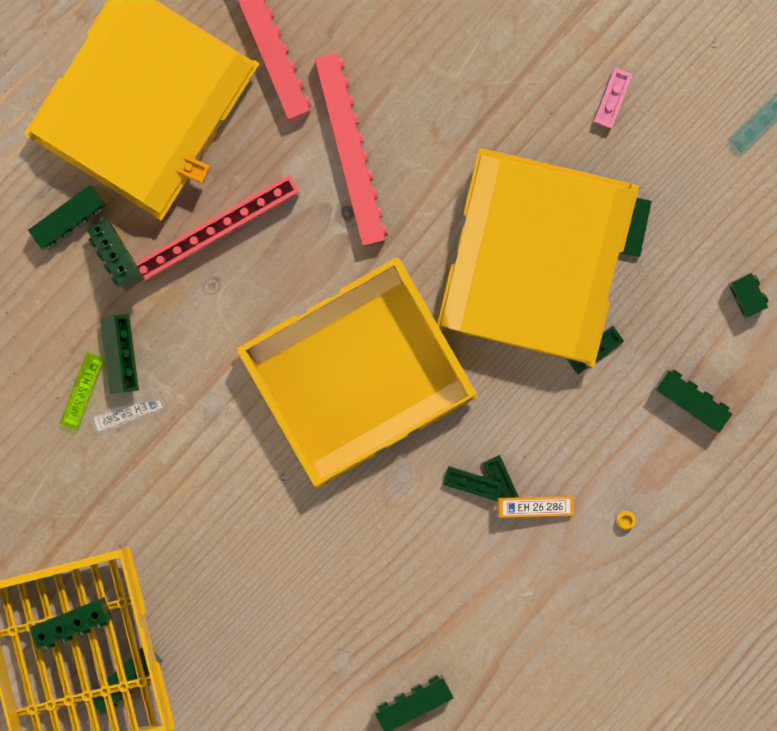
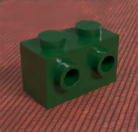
(748, 295)

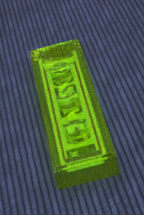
(82, 391)

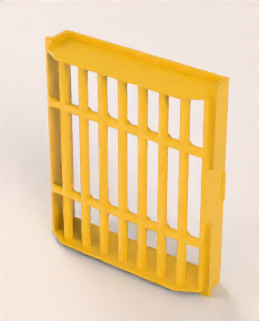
(136, 599)

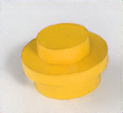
(626, 520)

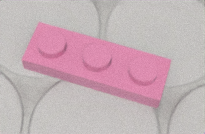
(613, 98)

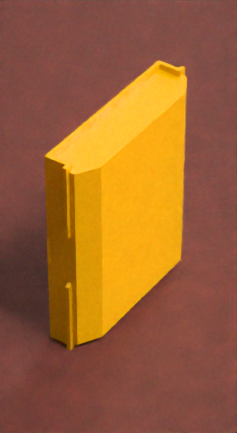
(141, 101)
(537, 256)
(357, 372)

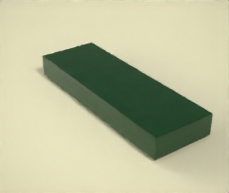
(637, 228)
(609, 340)
(496, 470)
(473, 483)

